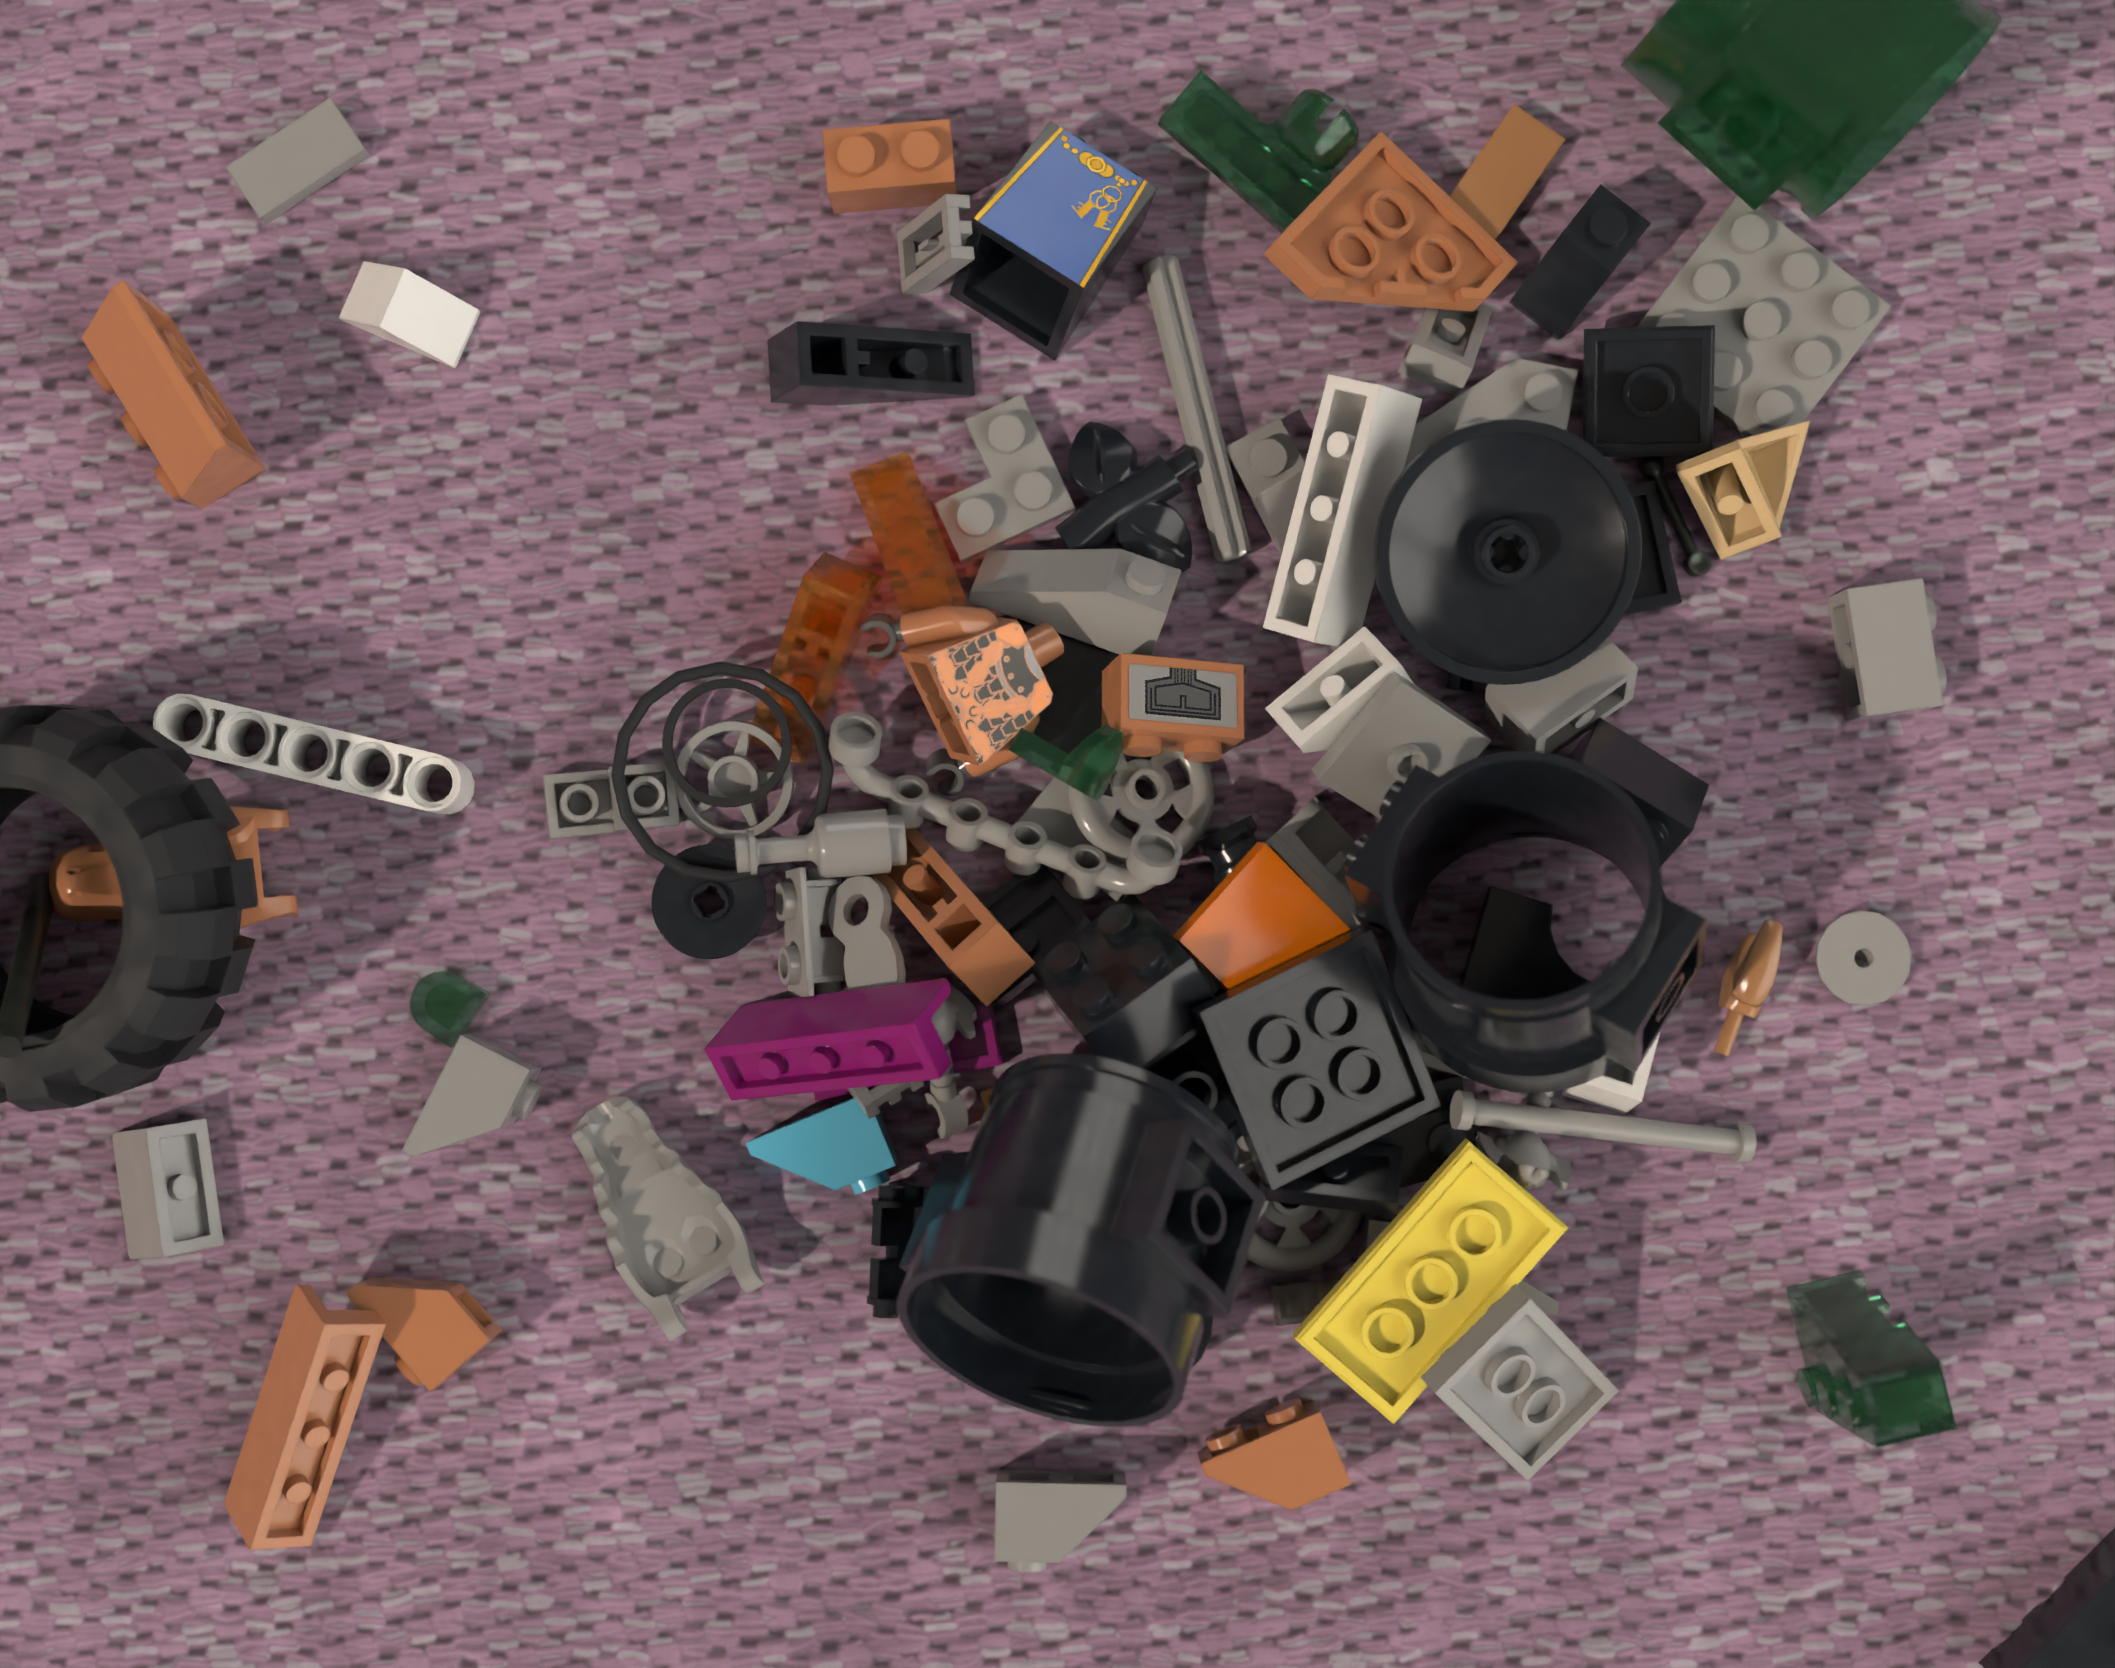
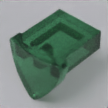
(1087, 766)

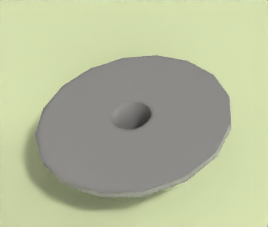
(1883, 958)

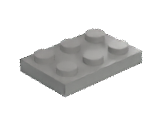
(1519, 1382)

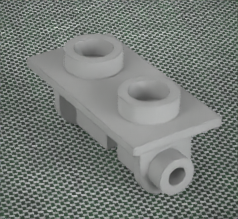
(806, 955)

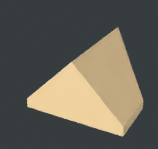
(1744, 487)

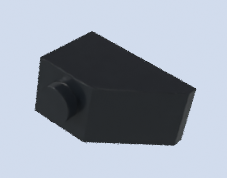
(1579, 262)

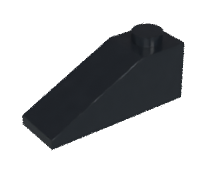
(867, 365)

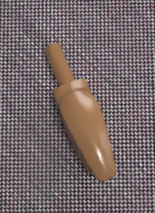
(1748, 980)

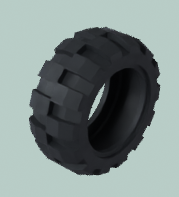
(176, 892)

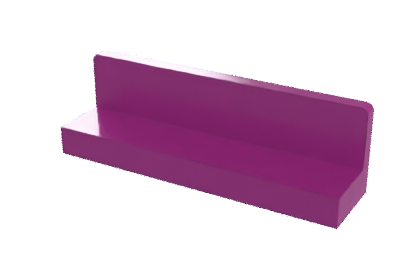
(832, 1041)

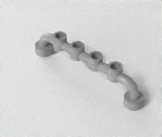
(1150, 859)

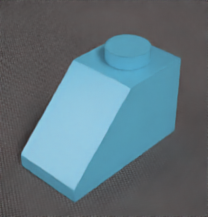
(831, 1148)

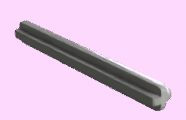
(1196, 408)

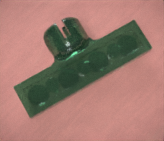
(1268, 166)

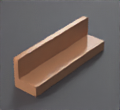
(301, 1421)

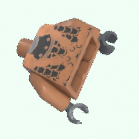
(975, 679)

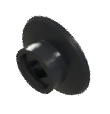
(683, 919)

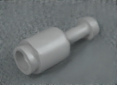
(838, 845)

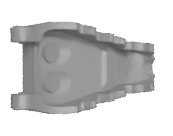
(660, 1216)

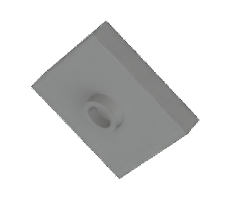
(1391, 736)

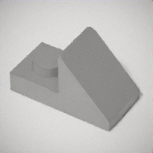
(1445, 347)
(1270, 475)

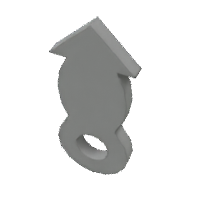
(871, 951)

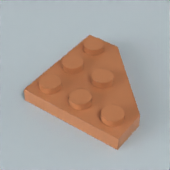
(1389, 240)

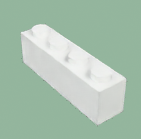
(1329, 544)

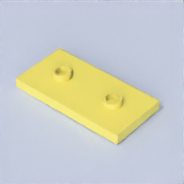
(1428, 1279)

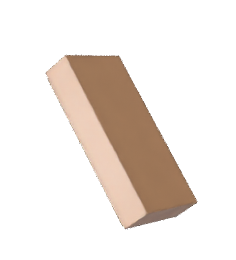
(1506, 170)

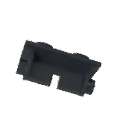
(892, 1225)

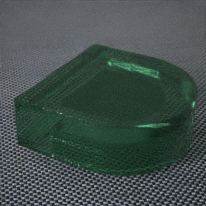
(446, 1005)

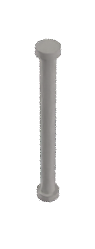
(1737, 1142)

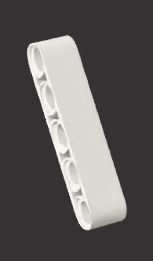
(286, 747)

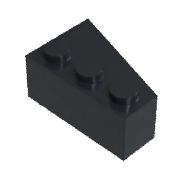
(2073, 1625)

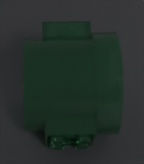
(1803, 88)

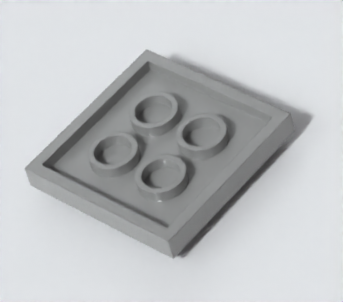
(1779, 317)

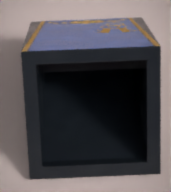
(1051, 239)

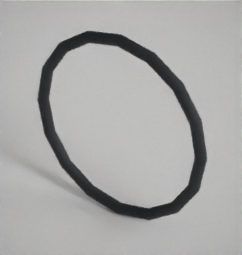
(661, 690)

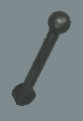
(1696, 561)

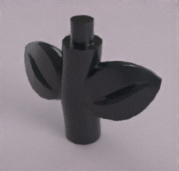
(1127, 498)

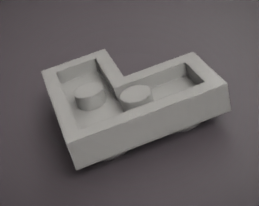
(1021, 488)

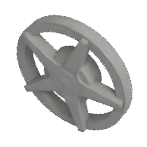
(733, 777)

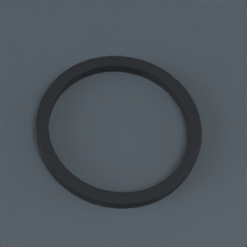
(667, 743)

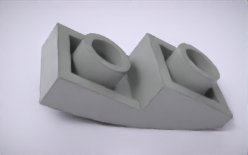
(587, 804)

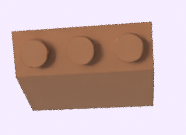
(168, 399)

